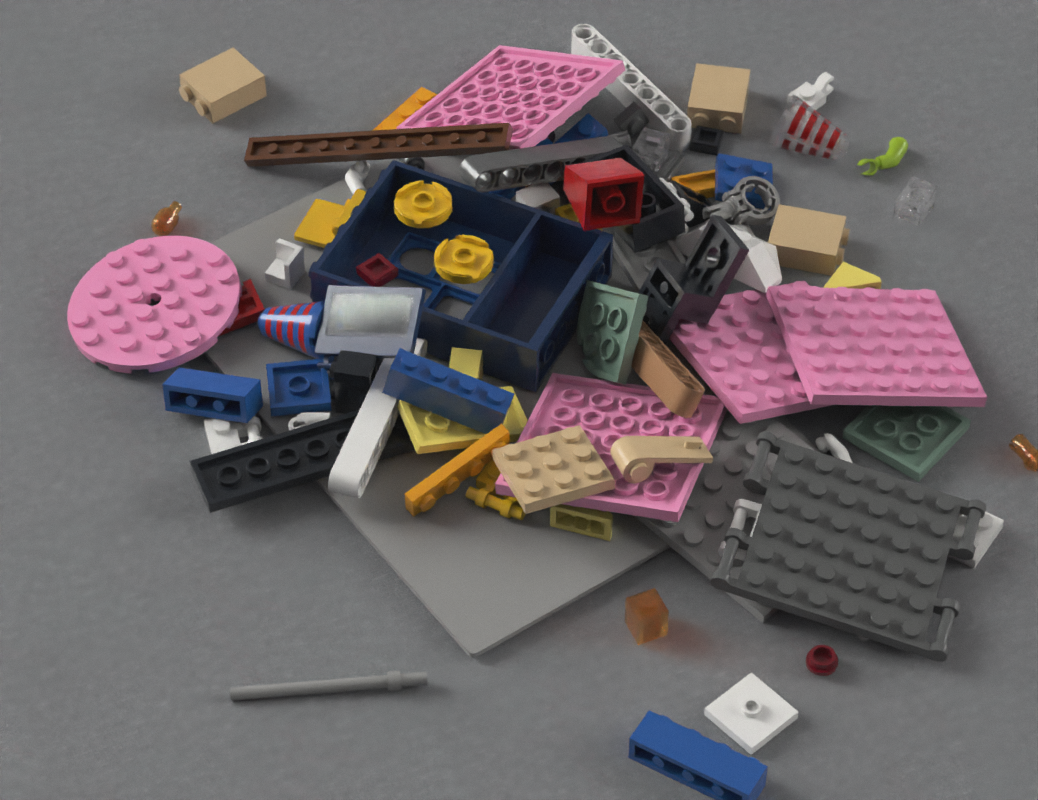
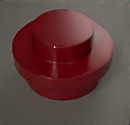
(822, 660)

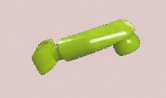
(891, 159)

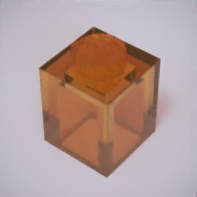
(646, 616)

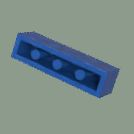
(447, 392)
(696, 760)

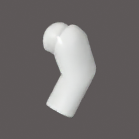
(357, 175)
(829, 442)

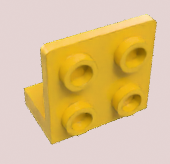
(324, 220)

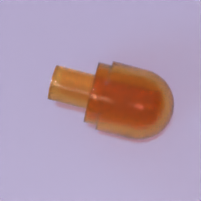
(166, 219)

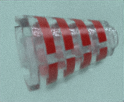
(808, 132)

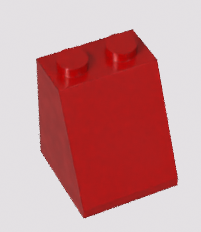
(604, 193)

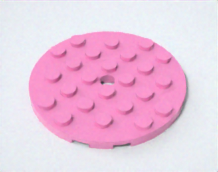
(113, 311)

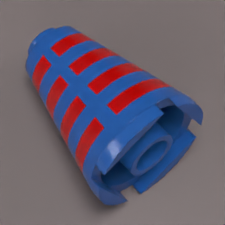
(293, 325)

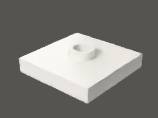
(751, 713)

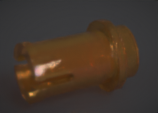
(1025, 451)

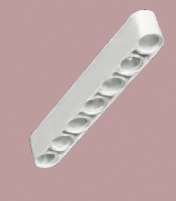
(635, 87)
(368, 434)

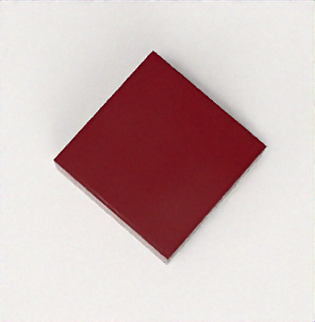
(377, 271)

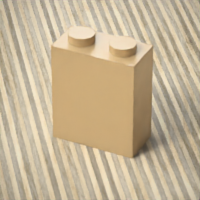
(222, 85)
(718, 97)
(809, 239)

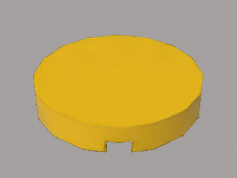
(423, 204)
(463, 259)

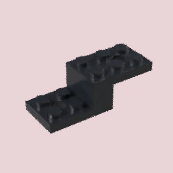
(693, 287)

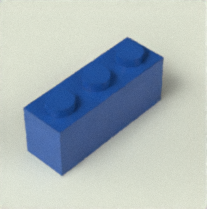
(213, 395)

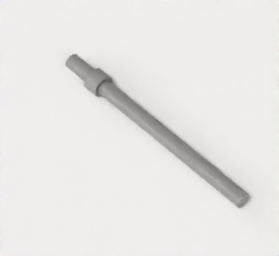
(393, 681)

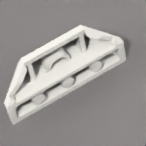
(760, 265)

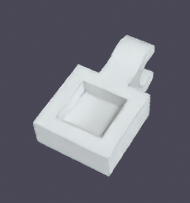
(815, 94)

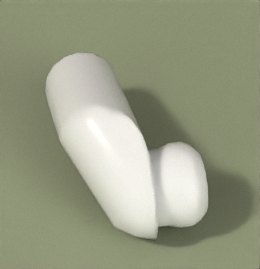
(308, 418)

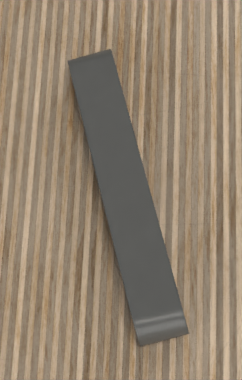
(530, 164)

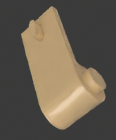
(638, 454)

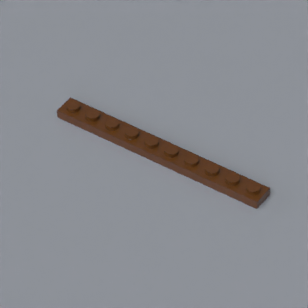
(378, 144)

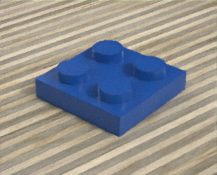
(732, 169)
(298, 387)

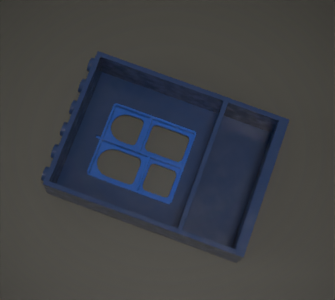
(527, 305)

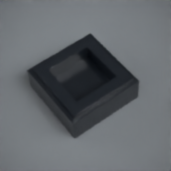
(707, 140)

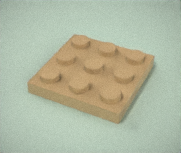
(553, 469)

